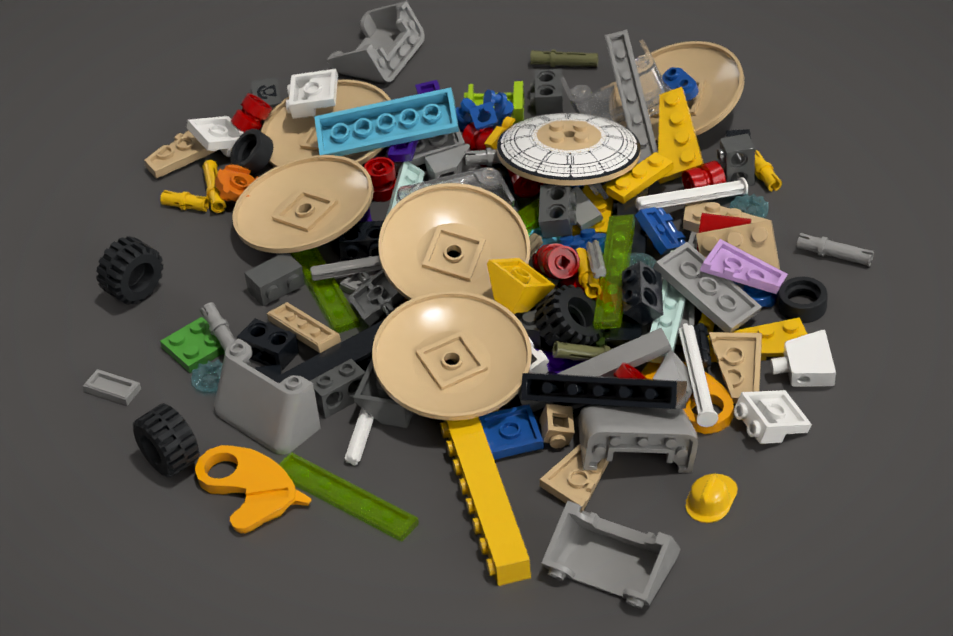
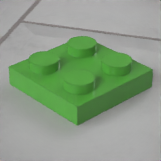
(193, 345)

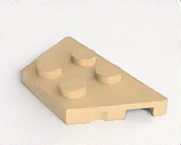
(694, 210)

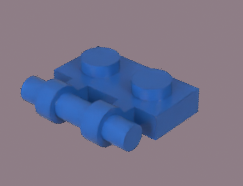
(660, 229)

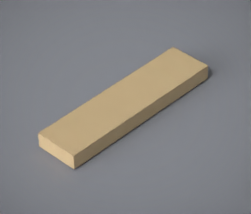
(304, 326)

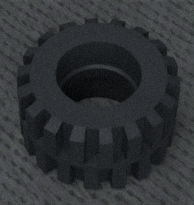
(129, 270)
(568, 317)
(166, 440)

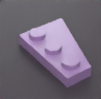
(741, 267)

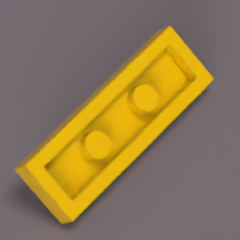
(639, 177)

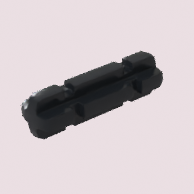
(703, 343)

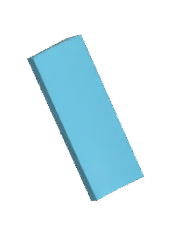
(387, 123)

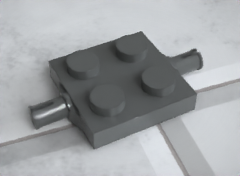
(375, 297)

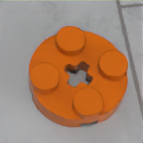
(227, 180)

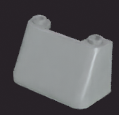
(390, 42)
(267, 411)
(636, 429)
(609, 556)

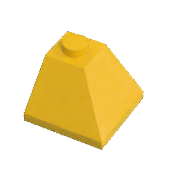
(517, 284)

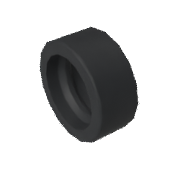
(260, 155)
(803, 286)

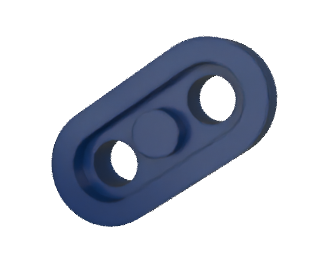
(676, 78)

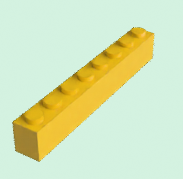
(487, 500)

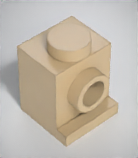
(557, 430)

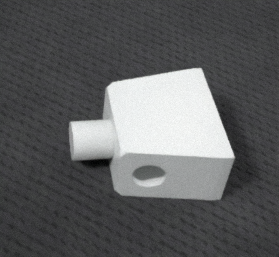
(807, 361)

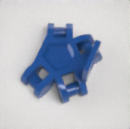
(485, 114)

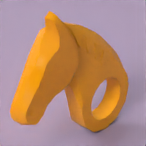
(719, 397)
(263, 481)

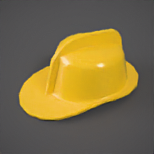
(711, 497)

